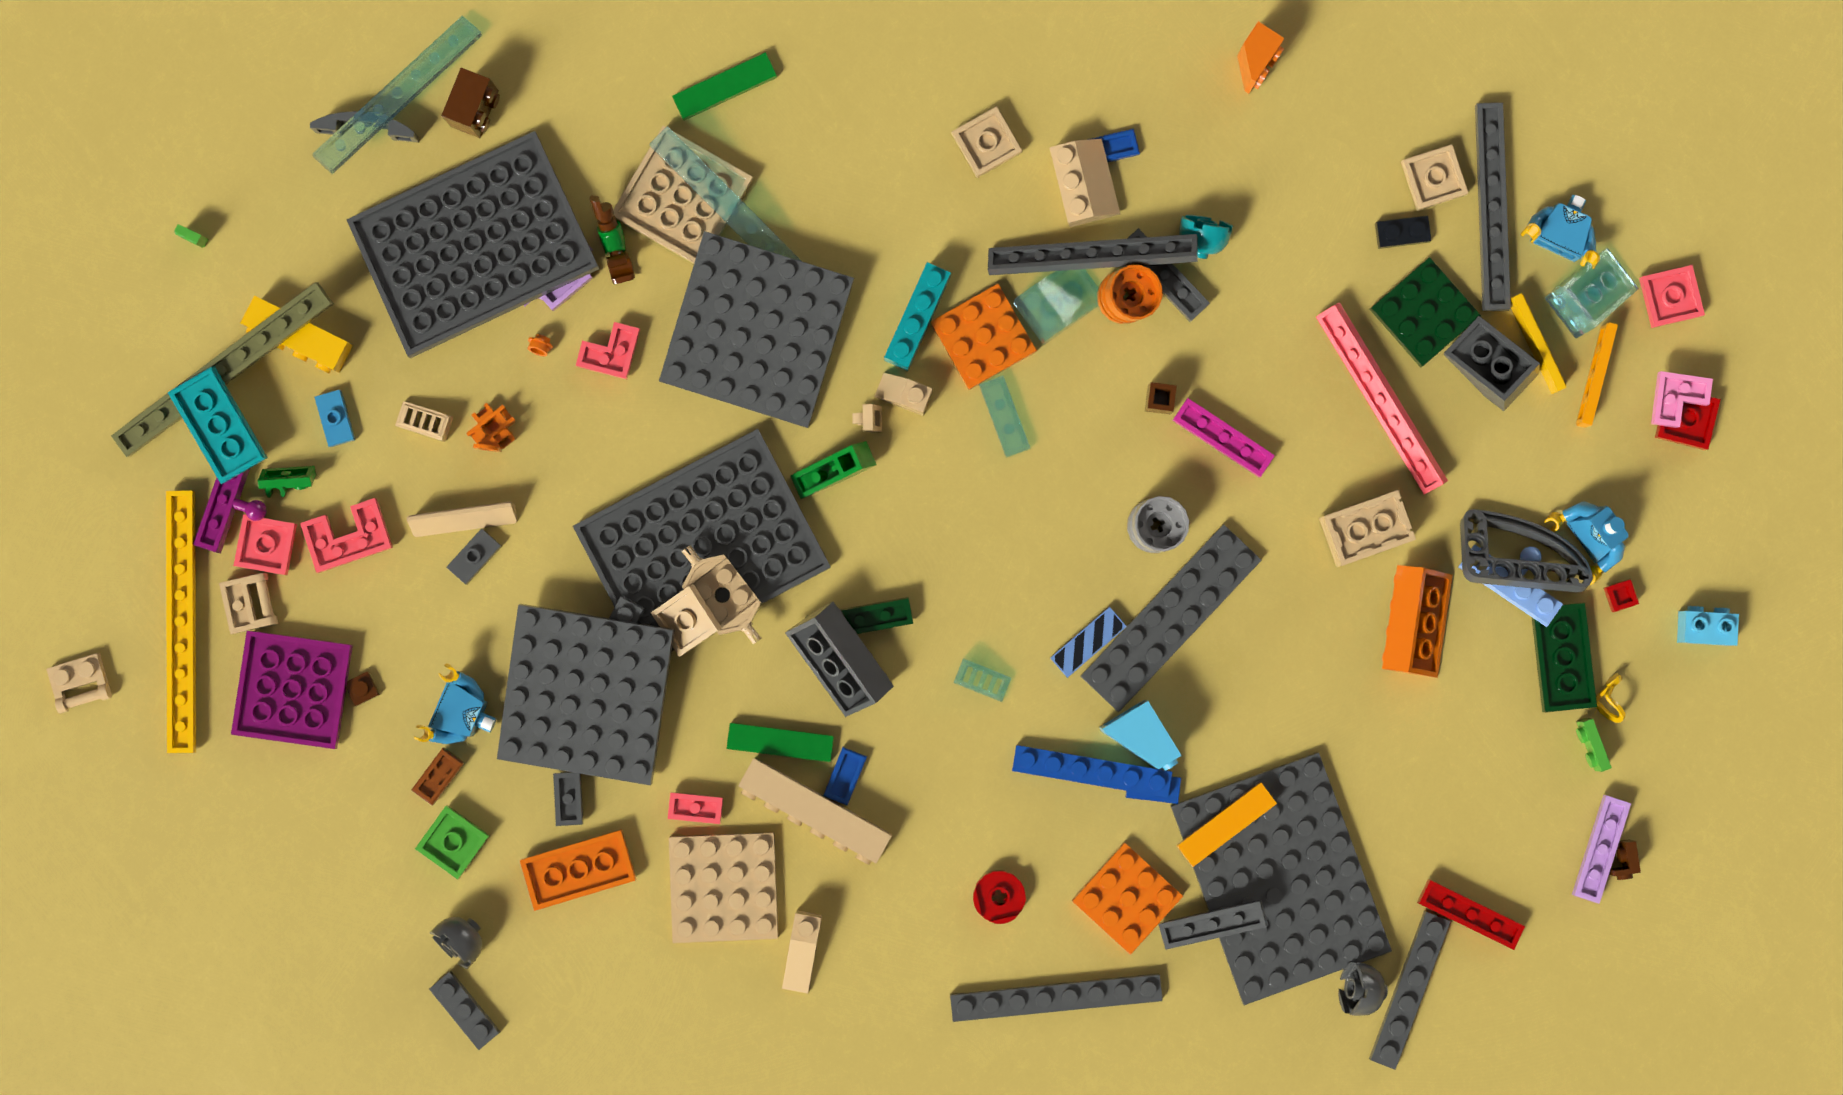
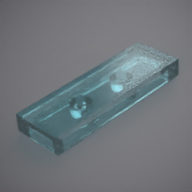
(1004, 416)

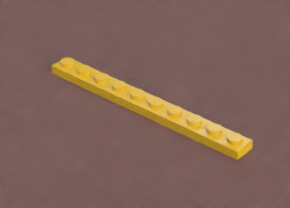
(181, 621)

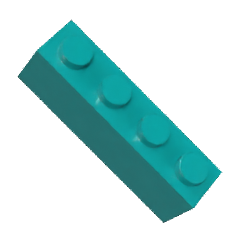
(917, 316)

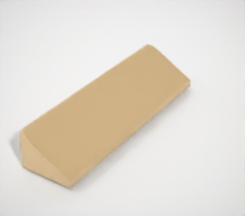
(462, 519)

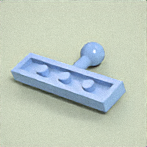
(1530, 600)

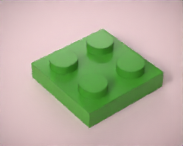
(452, 842)

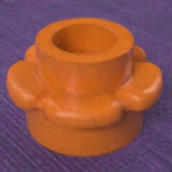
(539, 345)

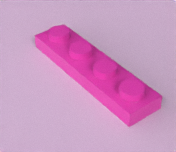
(1223, 437)

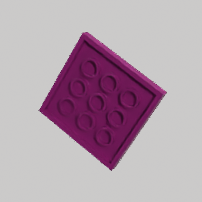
(291, 689)

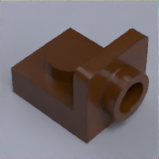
(1628, 856)

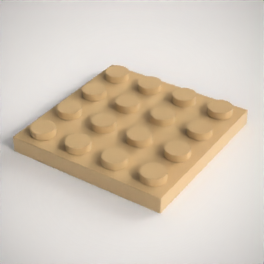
(668, 209)
(723, 887)

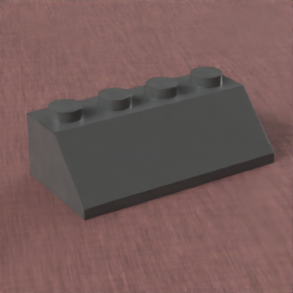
(839, 659)

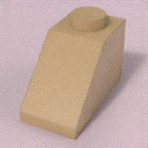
(904, 393)

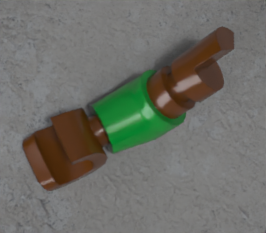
(612, 241)

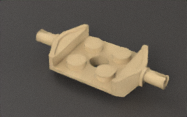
(717, 573)

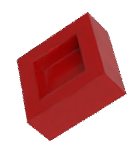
(1621, 595)

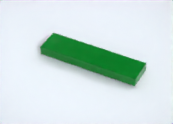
(724, 86)
(780, 742)

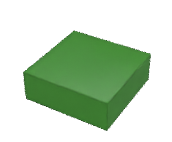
(191, 236)

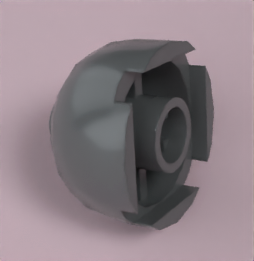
(459, 939)
(1363, 989)

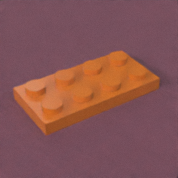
(578, 870)

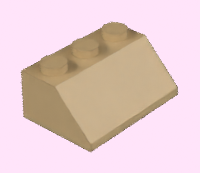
(1084, 181)

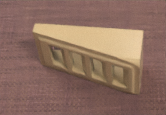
(444, 426)

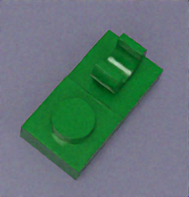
(284, 478)

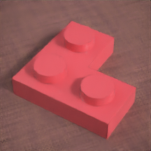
(615, 358)

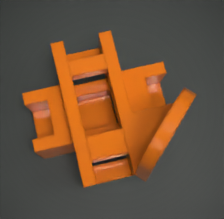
(496, 430)

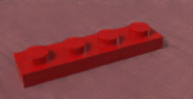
(1471, 914)

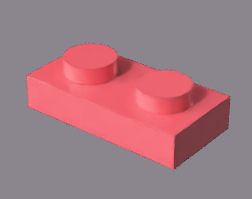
(695, 808)

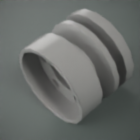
(1171, 531)

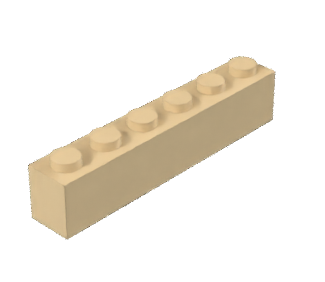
(814, 810)

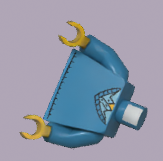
(1565, 231)
(1598, 533)
(458, 711)

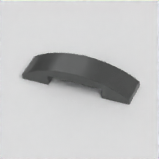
(331, 123)

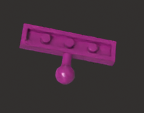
(221, 510)

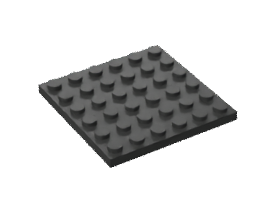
(756, 329)
(585, 694)

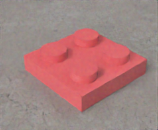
(1671, 296)
(265, 545)

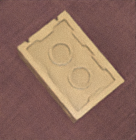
(1367, 528)

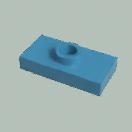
(334, 418)

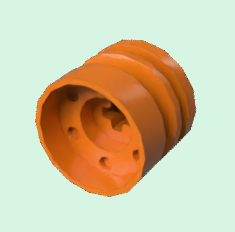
(1143, 291)

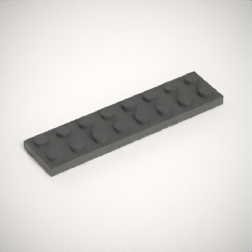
(1170, 618)

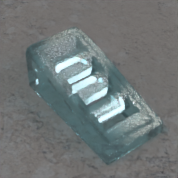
(961, 674)

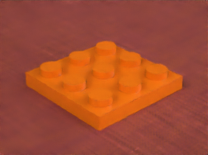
(983, 336)
(1127, 898)

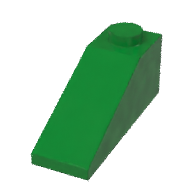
(833, 469)

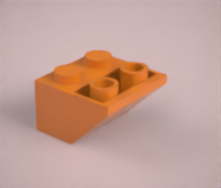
(1259, 50)

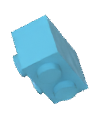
(1708, 627)

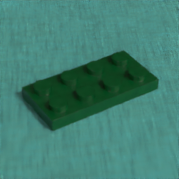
(1565, 660)

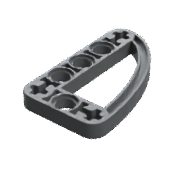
(1481, 558)

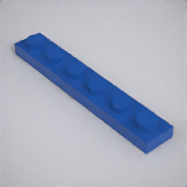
(1092, 771)

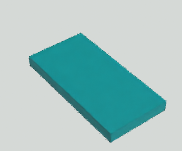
(217, 425)

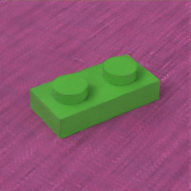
(1596, 753)

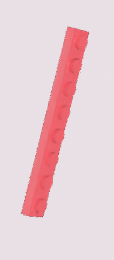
(1381, 398)

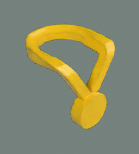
(1607, 691)

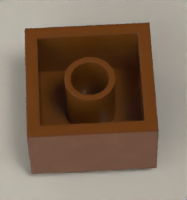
(471, 103)

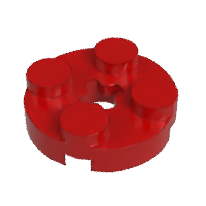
(1006, 883)

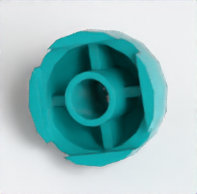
(1210, 236)

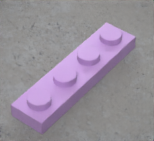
(1601, 849)

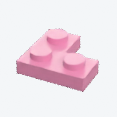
(1673, 391)

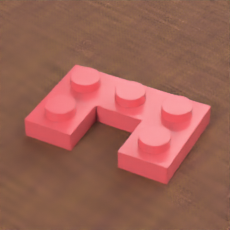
(368, 540)

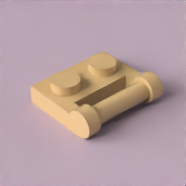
(240, 607)
(77, 674)

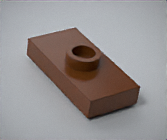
(438, 776)

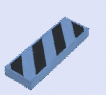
(1088, 642)

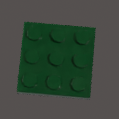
(1425, 312)

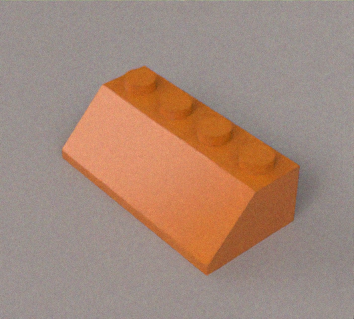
(1417, 621)

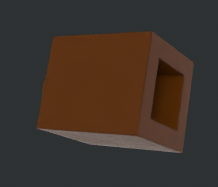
(1160, 398)

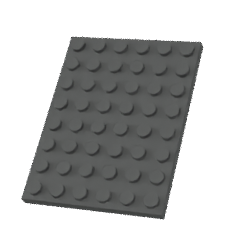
(472, 244)
(718, 505)
(1302, 871)

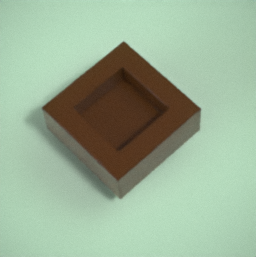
(362, 689)

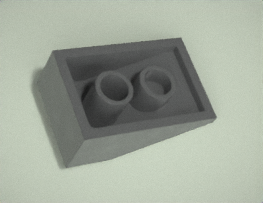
(1492, 363)

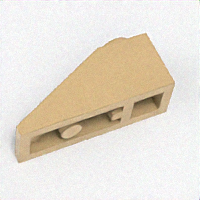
(802, 951)

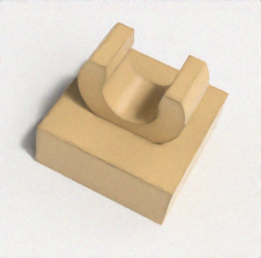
(870, 418)

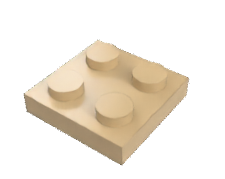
(986, 142)
(1434, 177)
(689, 618)

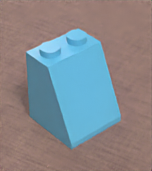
(1143, 735)

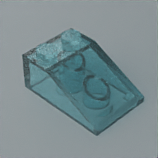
(1591, 294)
(1057, 302)

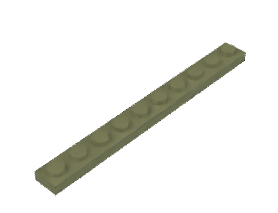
(228, 364)

